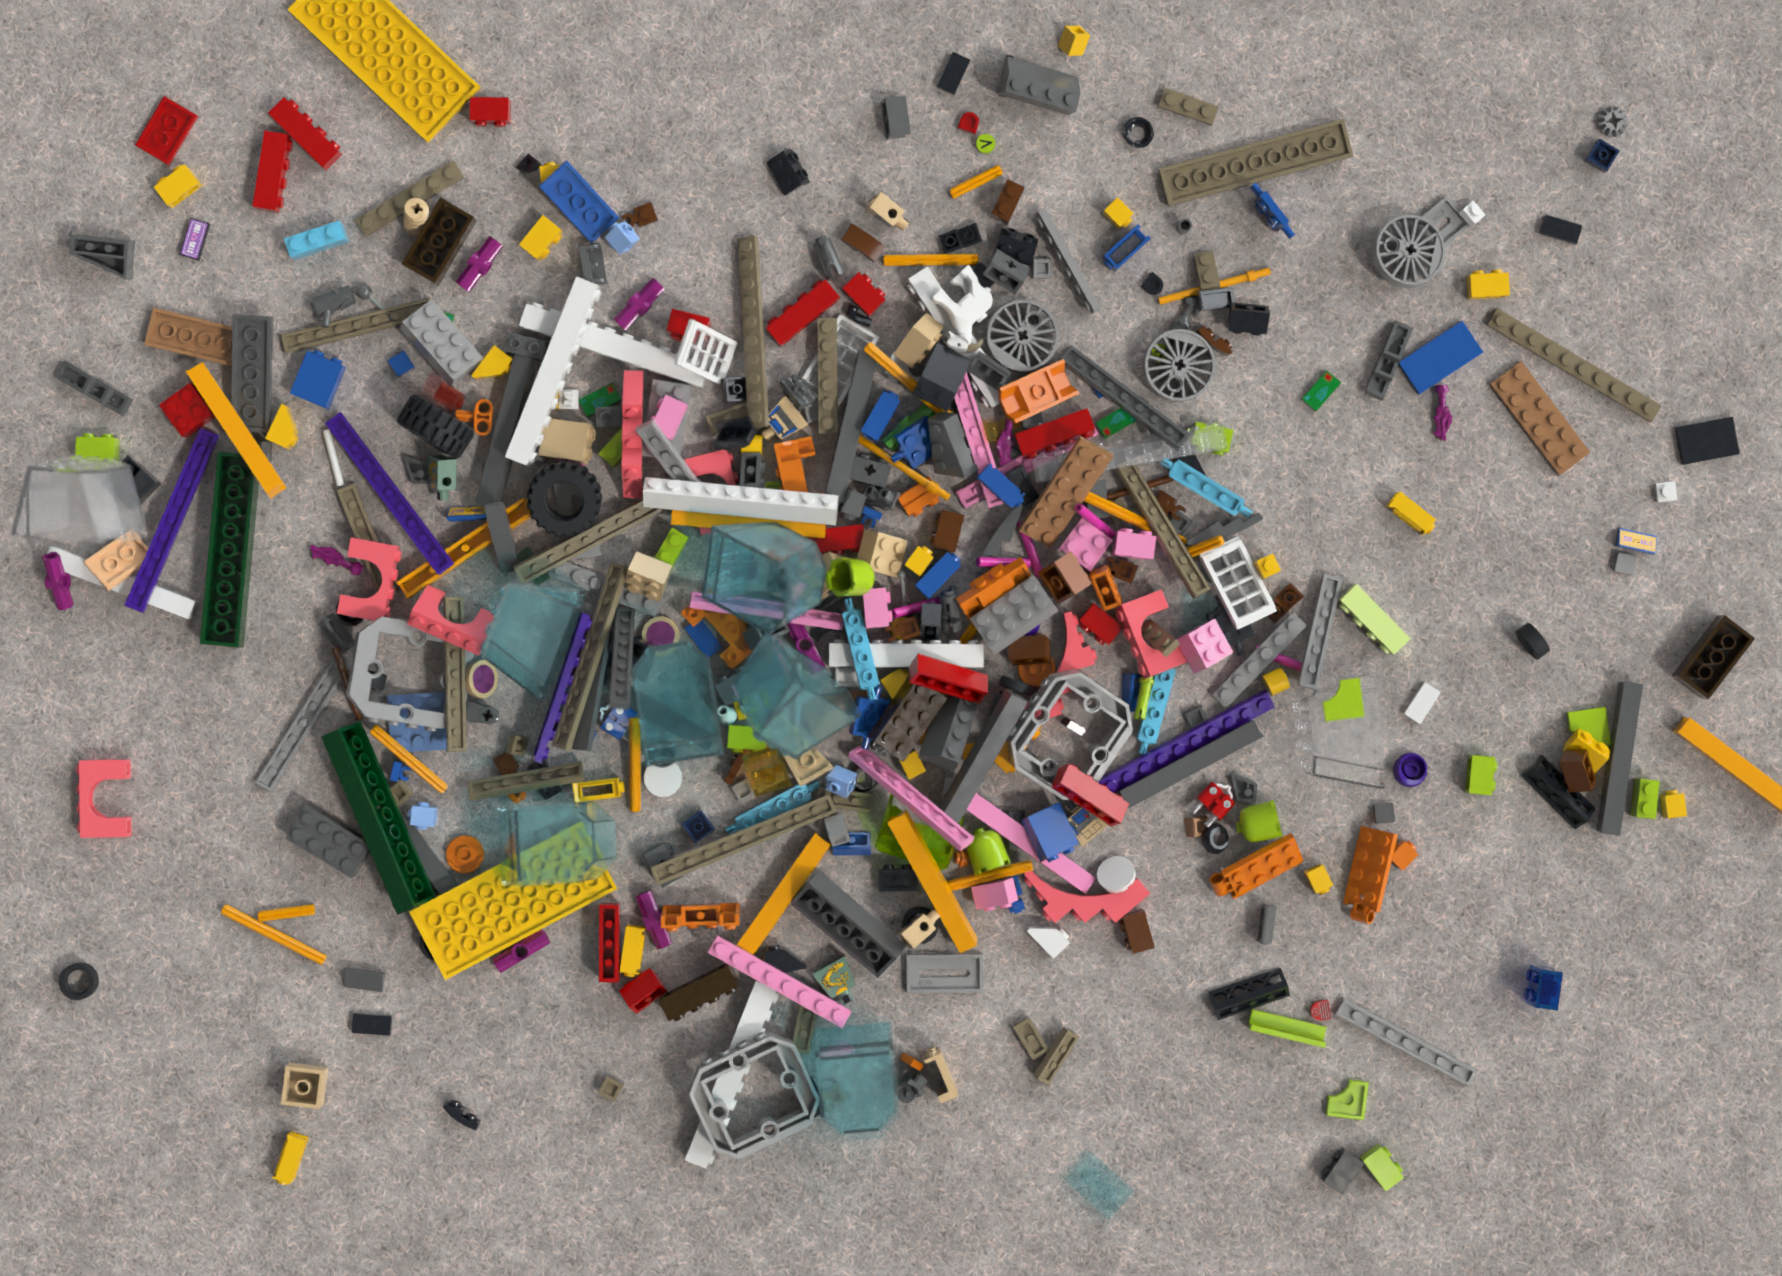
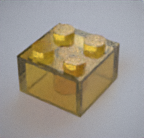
(766, 771)

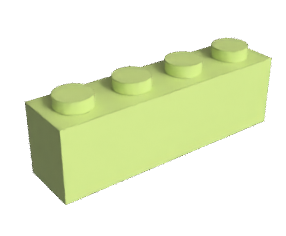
(1373, 619)

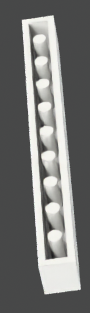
(612, 345)
(552, 371)
(740, 501)
(727, 1085)

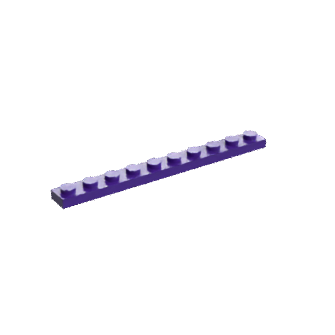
(390, 493)
(171, 520)
(1187, 742)

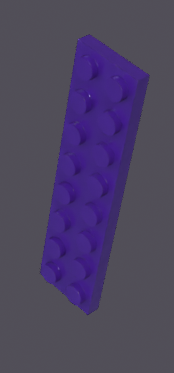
(559, 696)

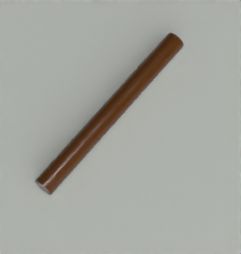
(1152, 483)
(344, 676)

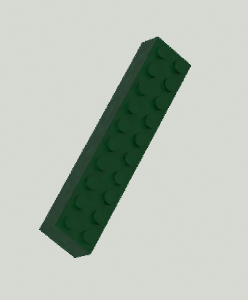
(229, 552)
(383, 827)

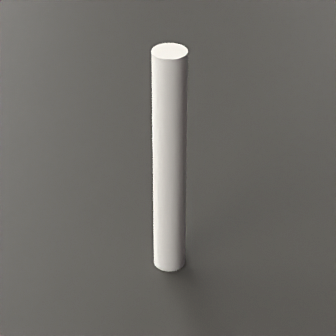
(333, 458)

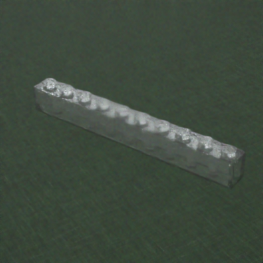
(1141, 451)

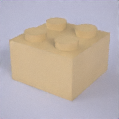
(919, 341)
(882, 552)
(647, 576)
(304, 1085)

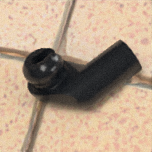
(857, 318)

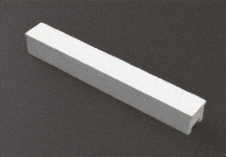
(160, 598)

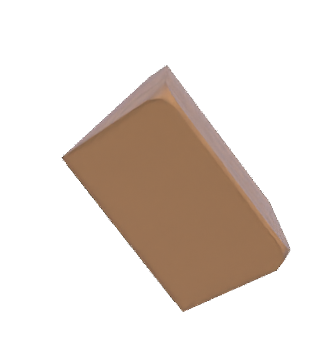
(1195, 826)

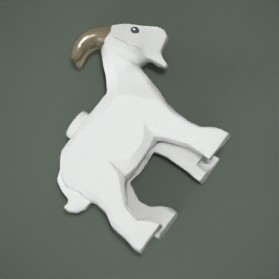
(966, 311)

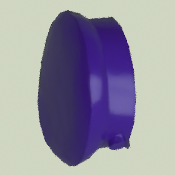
(1410, 770)

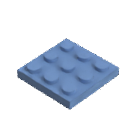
(418, 739)

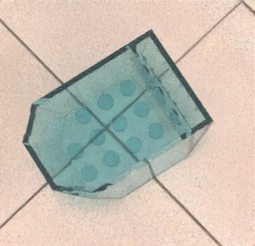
(763, 573)
(532, 633)
(791, 698)
(676, 704)
(555, 843)
(857, 1080)

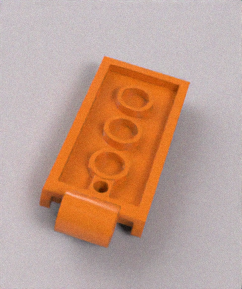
(1257, 868)
(1369, 873)

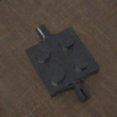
(1233, 636)

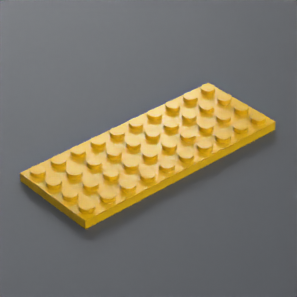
(391, 59)
(489, 916)

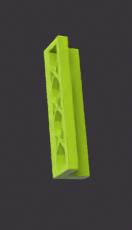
(1287, 1028)

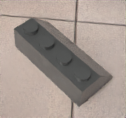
(1039, 86)
(948, 732)

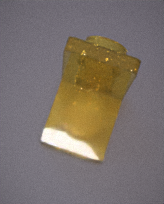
(994, 429)

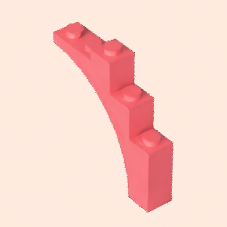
(631, 442)
(1073, 657)
(1086, 906)

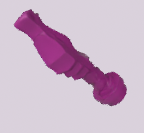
(1443, 417)
(1005, 443)
(332, 556)

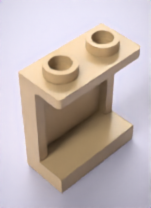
(567, 441)
(950, 1091)

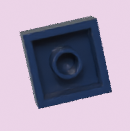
(1601, 155)
(698, 826)

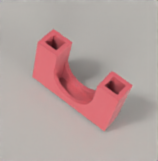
(717, 464)
(385, 558)
(1131, 617)
(427, 618)
(92, 822)

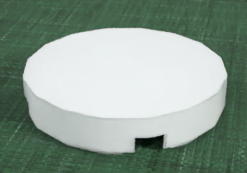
(663, 781)
(1116, 874)

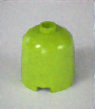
(849, 577)
(1259, 822)
(987, 851)

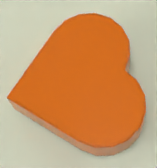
(911, 1061)

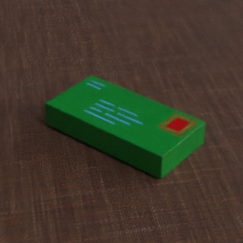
(1321, 391)
(602, 397)
(1114, 423)

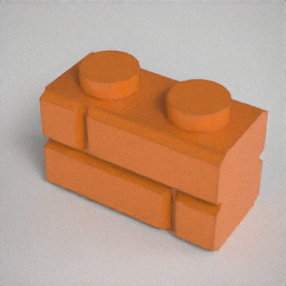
(917, 498)
(1105, 587)

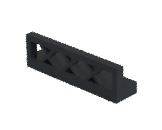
(1557, 794)
(1251, 997)

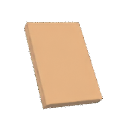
(116, 562)

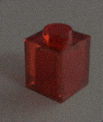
(449, 397)

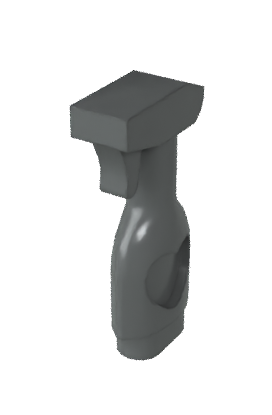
(1182, 321)

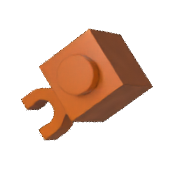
(1404, 854)

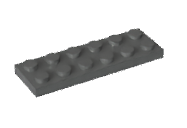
(252, 370)

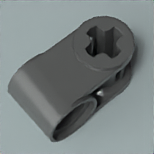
(476, 713)

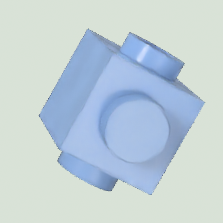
(621, 237)
(840, 781)
(422, 815)

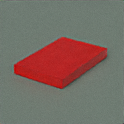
(166, 130)

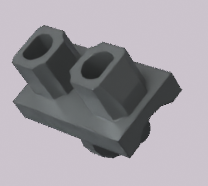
(797, 391)
(881, 497)
(911, 1088)

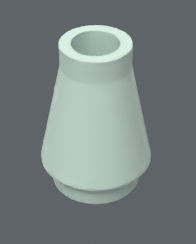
(727, 718)

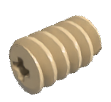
(415, 215)

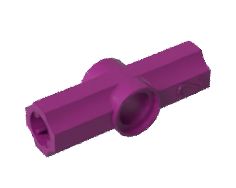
(479, 264)
(639, 304)
(57, 580)
(798, 633)
(652, 919)
(511, 957)

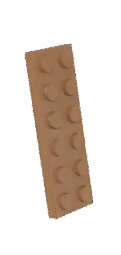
(190, 336)
(1539, 418)
(1064, 491)

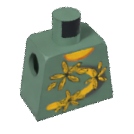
(442, 474)
(836, 979)

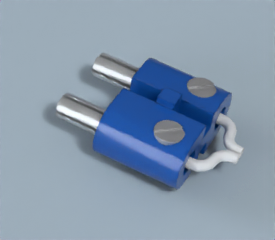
(616, 722)

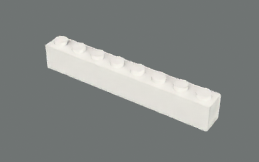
(925, 287)
(901, 655)

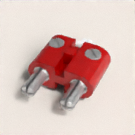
(1214, 801)

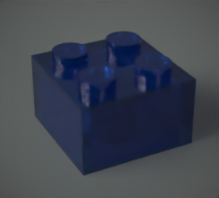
(1543, 987)

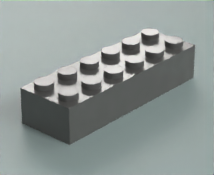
(848, 924)

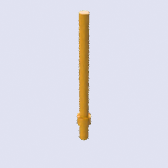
(1250, 276)
(931, 486)

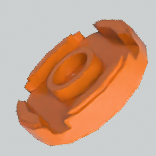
(1034, 673)
(470, 851)

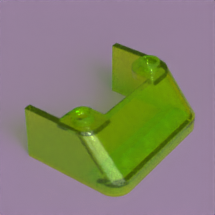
(938, 846)

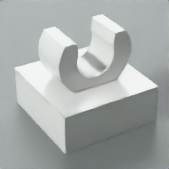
(569, 399)

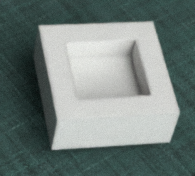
(1472, 213)
(1665, 491)

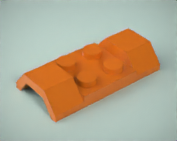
(1036, 392)

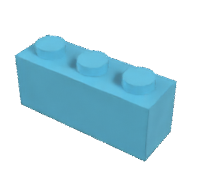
(316, 240)

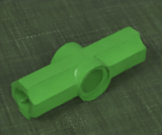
(890, 440)

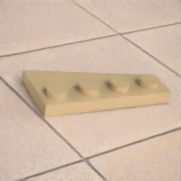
(808, 766)

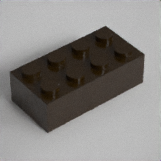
(439, 241)
(1713, 657)
(906, 719)
(699, 991)

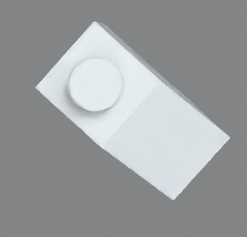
(1050, 939)

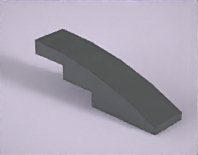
(1388, 360)
(93, 388)
(1230, 528)
(1003, 533)
(501, 536)

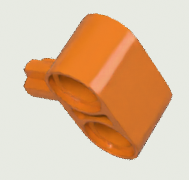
(477, 417)

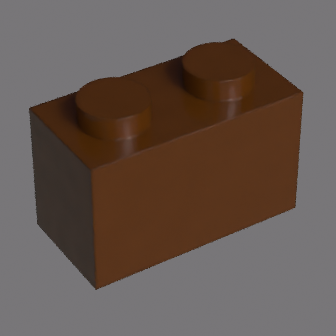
(1007, 202)
(947, 531)
(1030, 650)
(1577, 770)
(1137, 932)

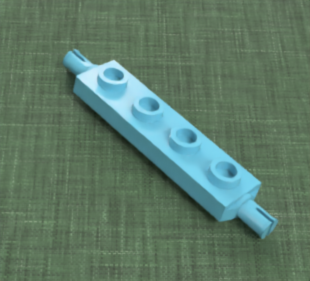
(1206, 487)
(860, 649)
(1158, 698)
(774, 806)

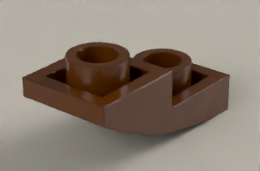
(863, 242)
(1221, 346)
(1285, 601)

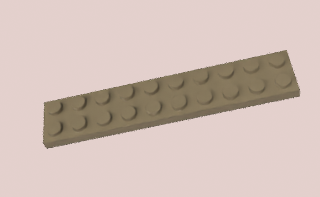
(1255, 162)

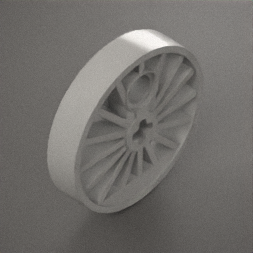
(1399, 253)
(1007, 360)
(1181, 374)

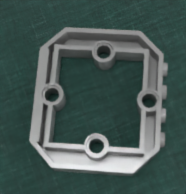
(360, 679)
(1044, 699)
(723, 1063)

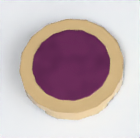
(661, 631)
(481, 679)

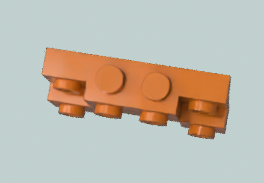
(790, 464)
(992, 586)
(729, 627)
(700, 914)

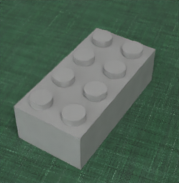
(441, 343)
(675, 390)
(1014, 614)

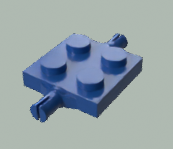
(1267, 206)
(914, 443)
(870, 713)

